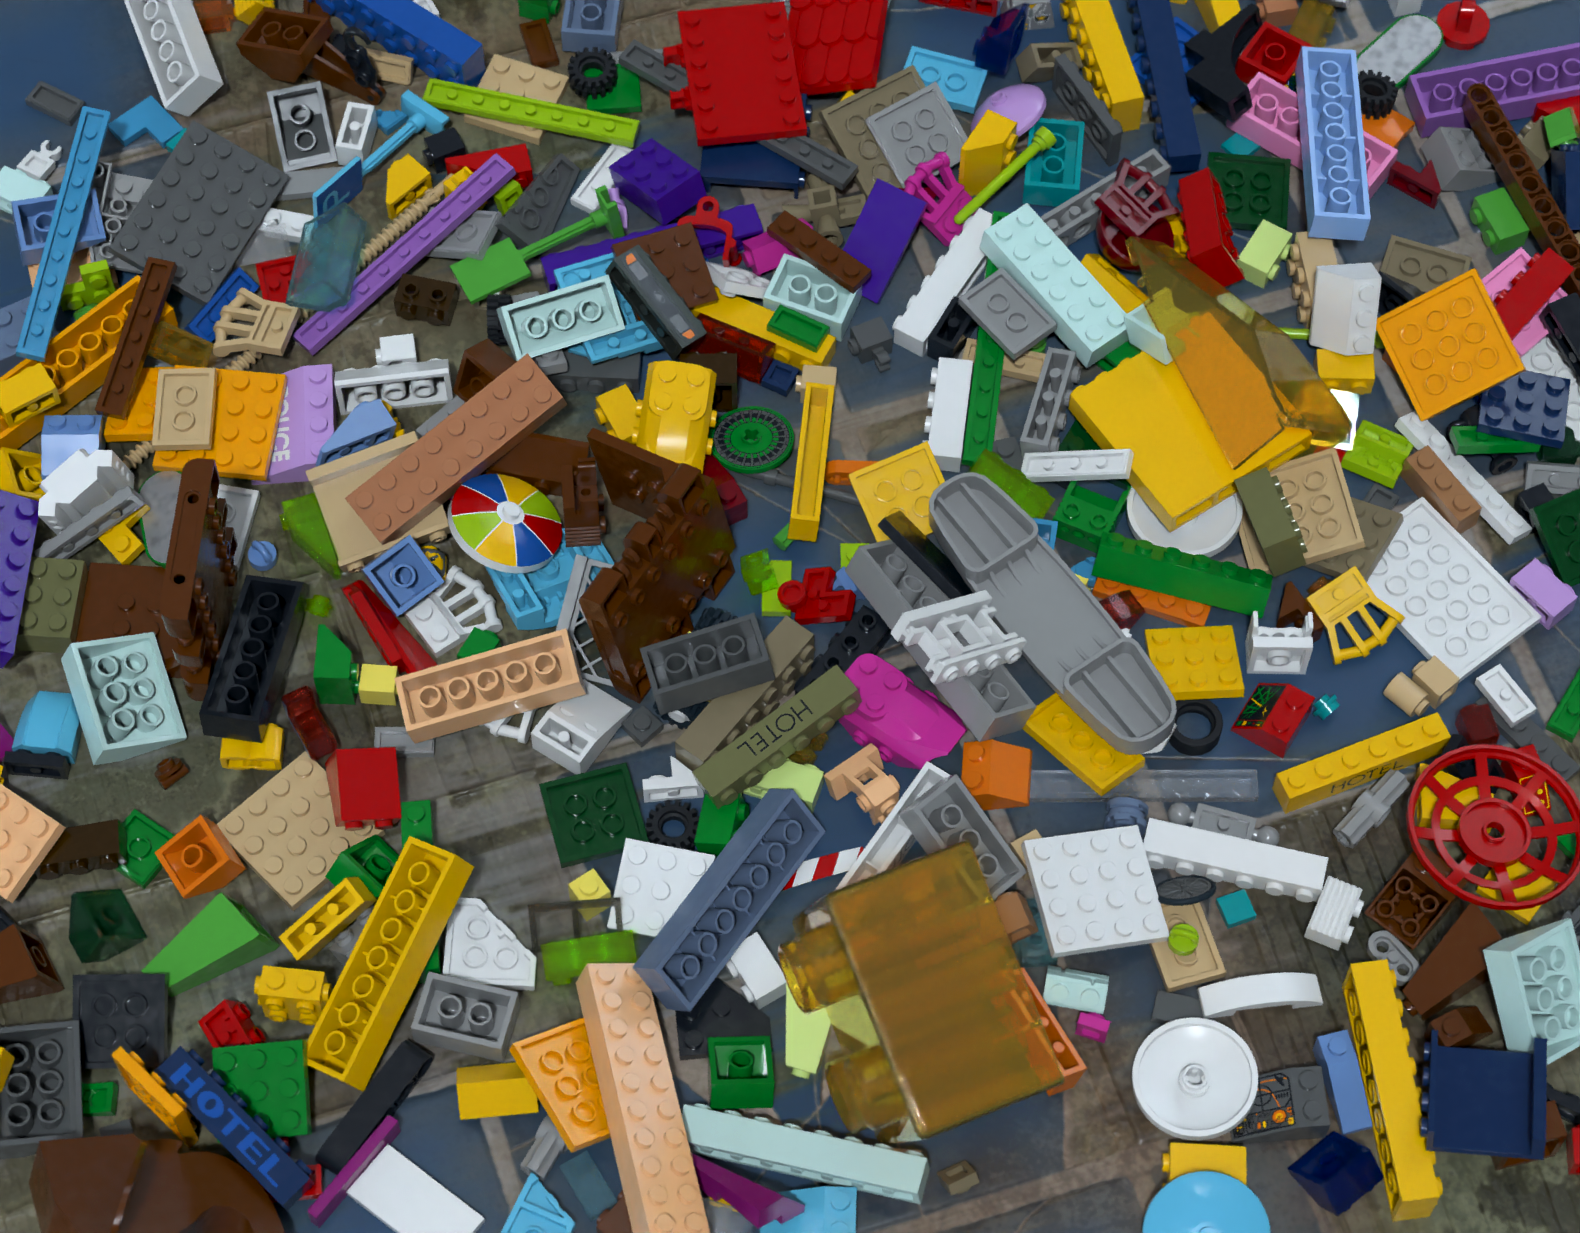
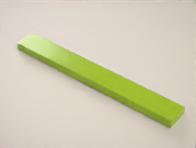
(531, 112)

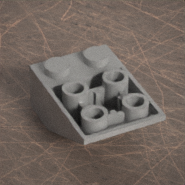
(1459, 159)

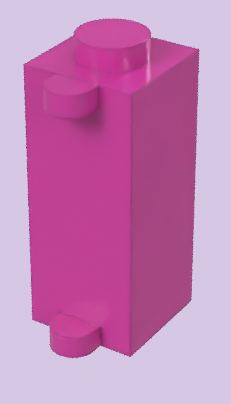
(764, 252)

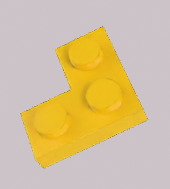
(122, 540)

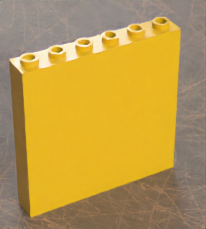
(1176, 455)

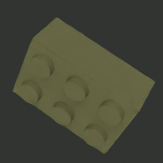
(1272, 521)
(52, 604)

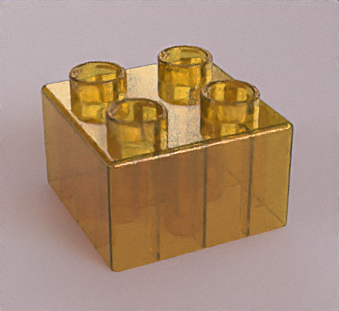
(919, 999)

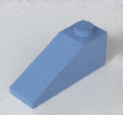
(363, 428)
(1343, 1081)

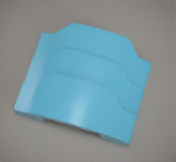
(631, 340)
(538, 596)

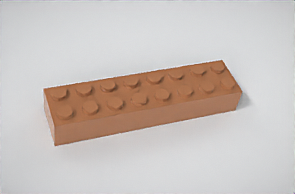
(456, 450)

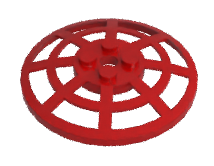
(1497, 814)

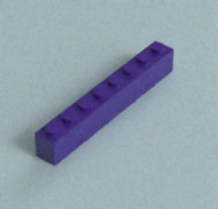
(712, 242)

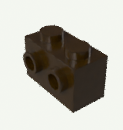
(426, 300)

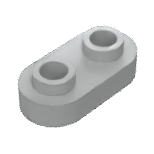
(1396, 954)

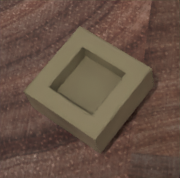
(958, 1178)

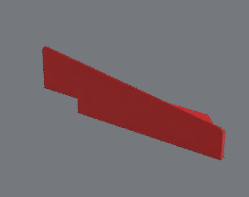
(386, 631)

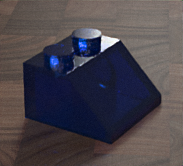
(1001, 40)
(1336, 1172)

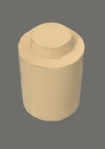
(1407, 695)

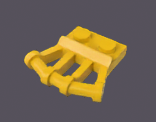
(1342, 598)

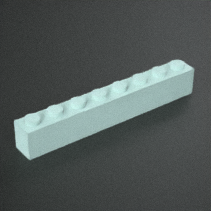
(805, 1153)

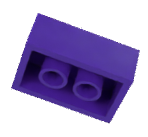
(657, 181)

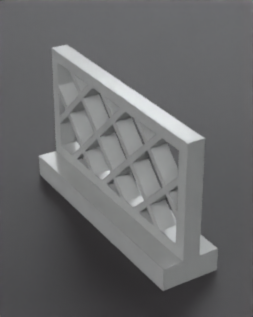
(571, 607)

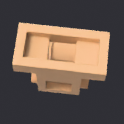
(876, 796)

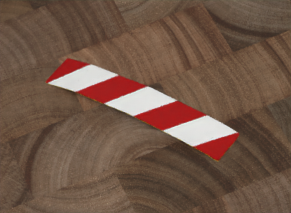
(824, 867)

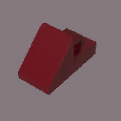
(1420, 186)

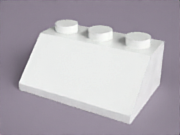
(1345, 308)

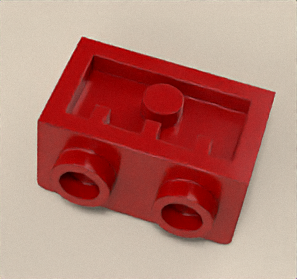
(230, 1025)

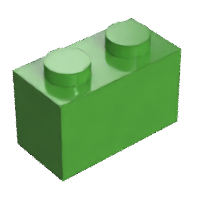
(1499, 221)

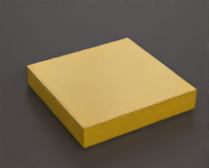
(1526, 893)

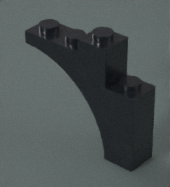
(1215, 62)

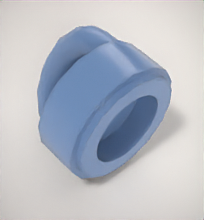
(262, 555)

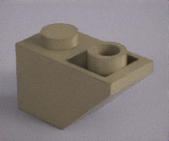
(1536, 142)

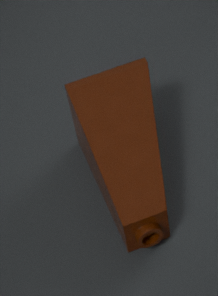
(25, 966)
(1453, 966)

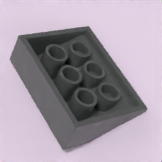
(42, 1087)

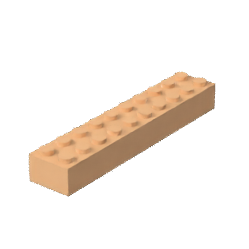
(640, 1101)

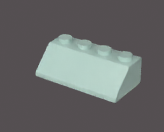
(561, 318)

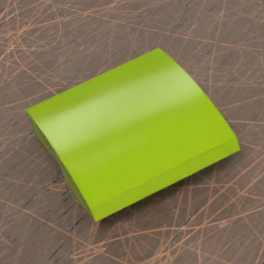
(1377, 454)

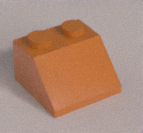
(997, 774)
(199, 858)

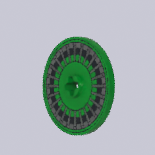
(772, 443)

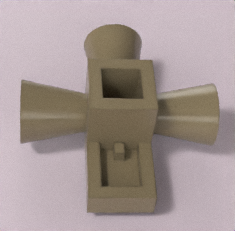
(826, 210)

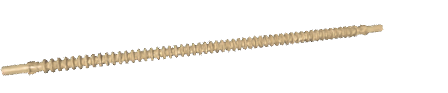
(243, 362)

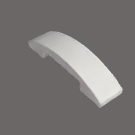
(1259, 992)

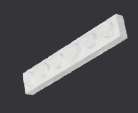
(1494, 507)

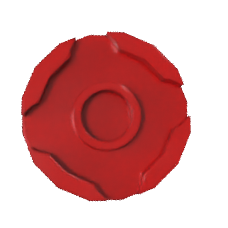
(1463, 24)

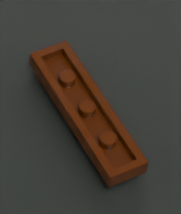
(819, 252)

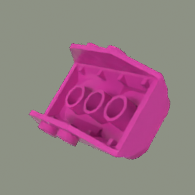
(898, 716)

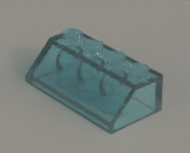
(327, 260)

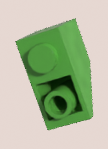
(1562, 128)

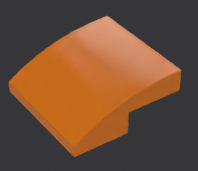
(1389, 129)

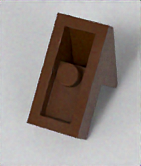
(1294, 609)

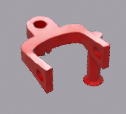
(711, 220)

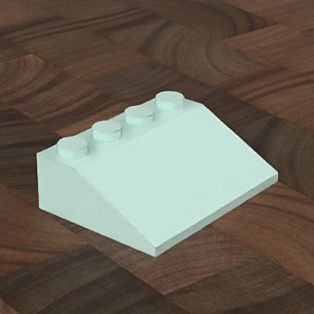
(122, 696)
(1538, 988)

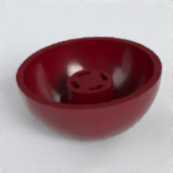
(1112, 239)

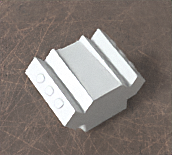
(81, 485)

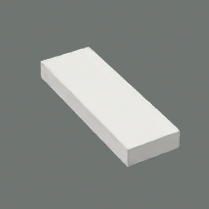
(585, 196)

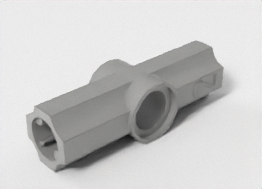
(1371, 808)
(544, 1150)

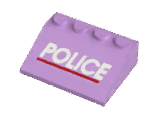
(304, 423)

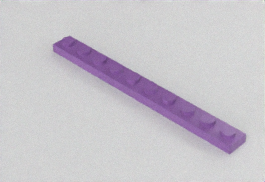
(407, 252)

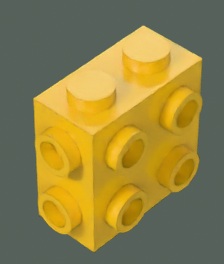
(292, 994)

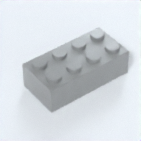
(951, 815)

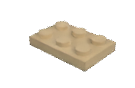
(184, 409)
(1189, 970)

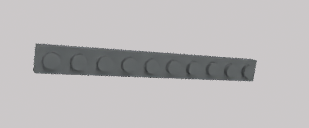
(798, 149)

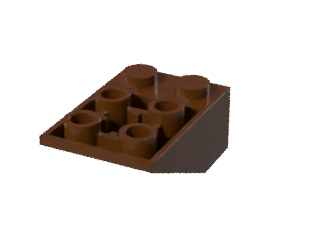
(1414, 900)

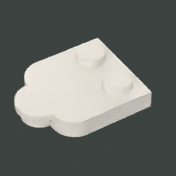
(737, 281)

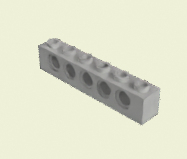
(1080, 214)

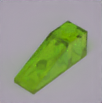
(308, 531)

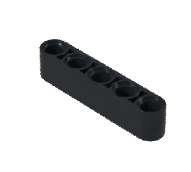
(377, 1102)

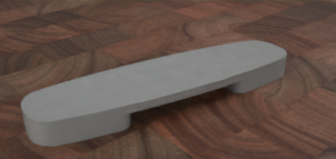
(1065, 627)

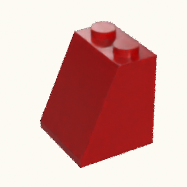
(364, 787)

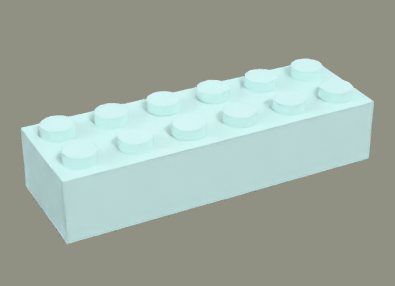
(1051, 274)

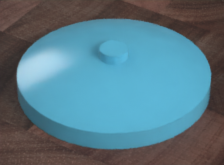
(1205, 1205)

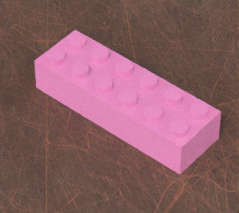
(1276, 127)

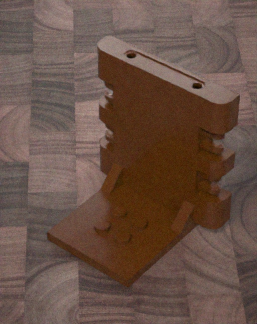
(665, 561)
(184, 602)

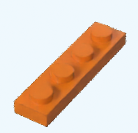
(1158, 604)

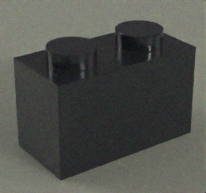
(950, 332)

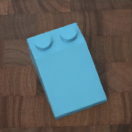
(826, 1211)

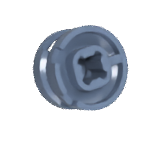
(1126, 812)

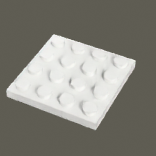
(1094, 891)

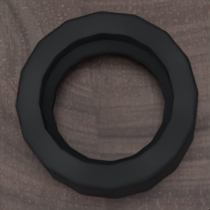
(1197, 746)

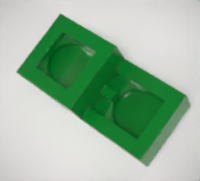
(99, 1099)

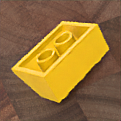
(987, 151)

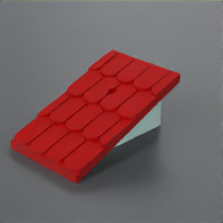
(837, 43)

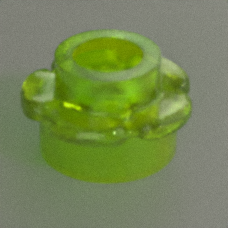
(318, 606)

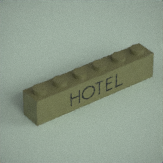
(777, 737)

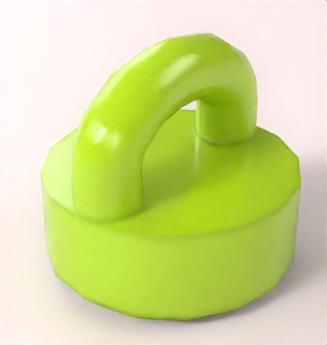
(1183, 939)

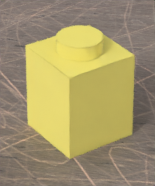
(378, 684)
(589, 887)

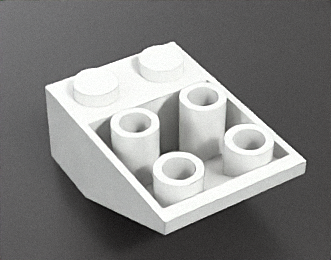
(579, 728)

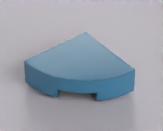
(390, 120)
(1084, 569)

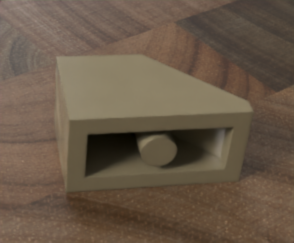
(1038, 60)

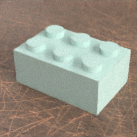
(813, 294)

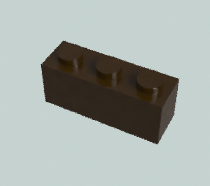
(85, 849)

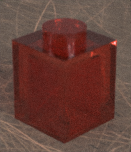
(1477, 725)

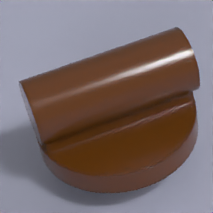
(170, 771)

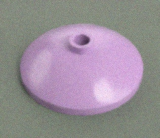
(1016, 102)

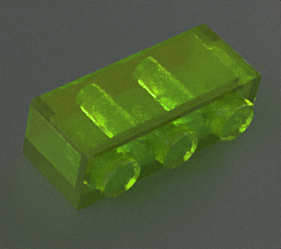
(1030, 497)
(570, 956)

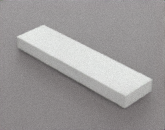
(1078, 465)

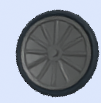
(1185, 890)

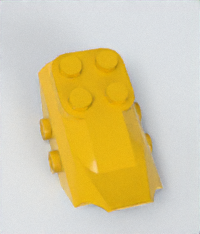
(677, 412)

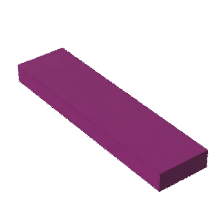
(336, 1190)

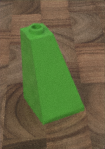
(211, 945)

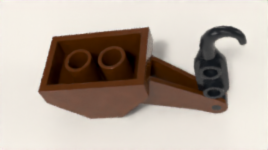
(297, 43)

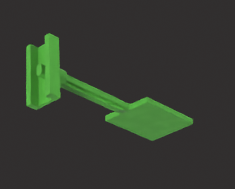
(506, 265)

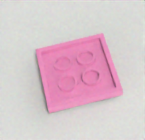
(1500, 279)

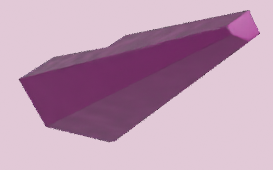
(749, 1198)

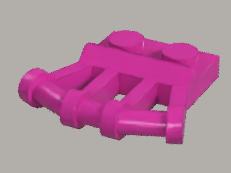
(941, 213)

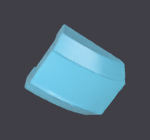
(49, 725)

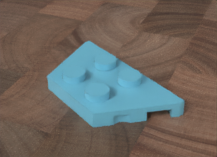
(537, 1212)

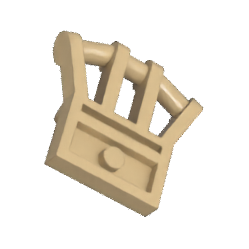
(270, 331)

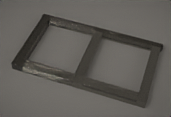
(574, 906)

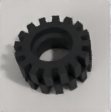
(592, 60)
(1384, 92)
(494, 327)
(672, 812)

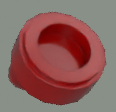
(792, 595)

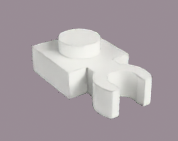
(40, 164)

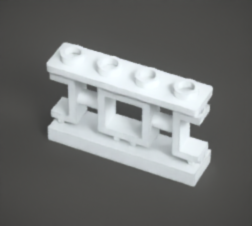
(947, 655)

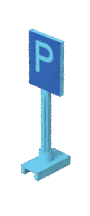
(348, 180)

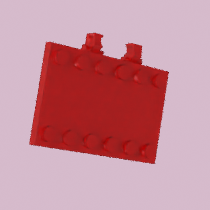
(738, 74)

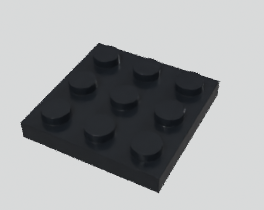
(122, 1013)

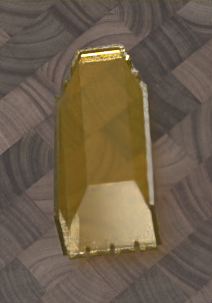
(1234, 359)

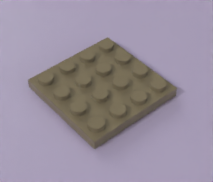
(851, 134)

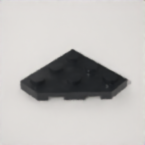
(718, 1014)

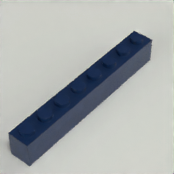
(1166, 84)

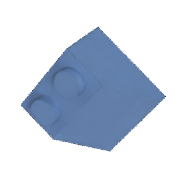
(65, 435)
(402, 575)

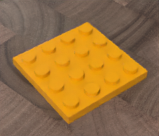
(1449, 345)
(243, 426)
(565, 1082)

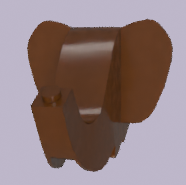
(144, 1188)

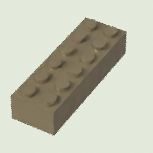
(731, 715)

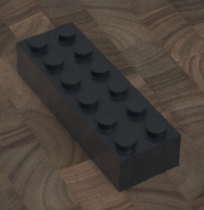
(253, 659)

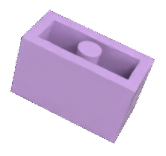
(1544, 592)

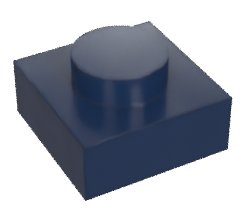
(780, 377)

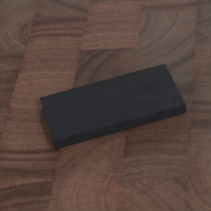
(924, 554)

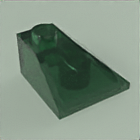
(102, 925)

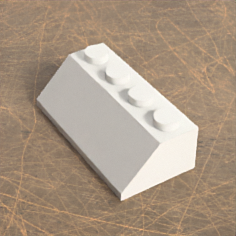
(397, 385)

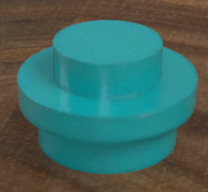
(1325, 706)

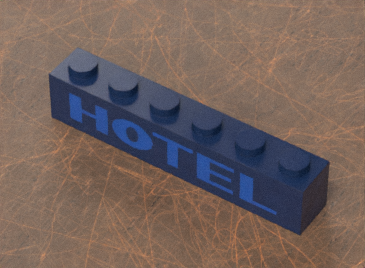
(235, 1128)

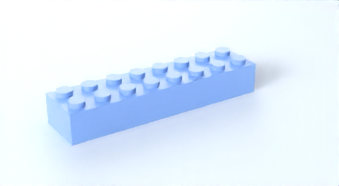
(1332, 144)

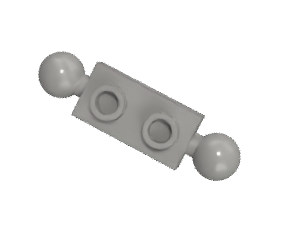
(1222, 822)

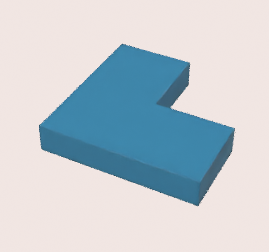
(145, 118)

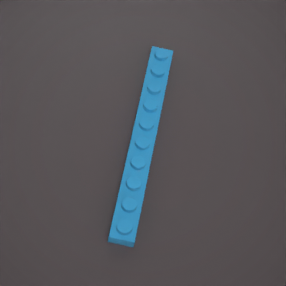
(63, 234)

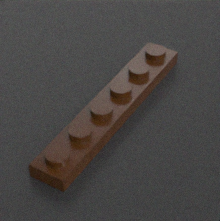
(136, 338)

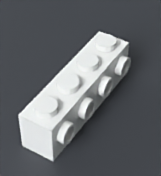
(949, 411)

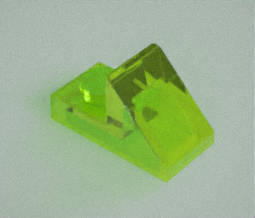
(758, 571)

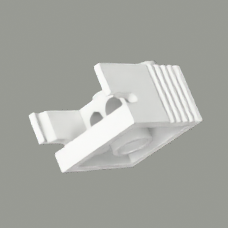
(1278, 648)

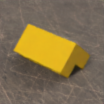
(494, 1091)

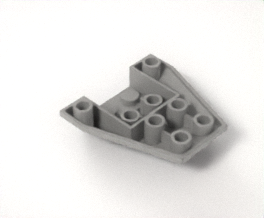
(117, 199)

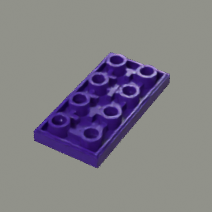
(883, 234)

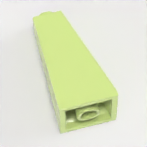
(805, 1038)

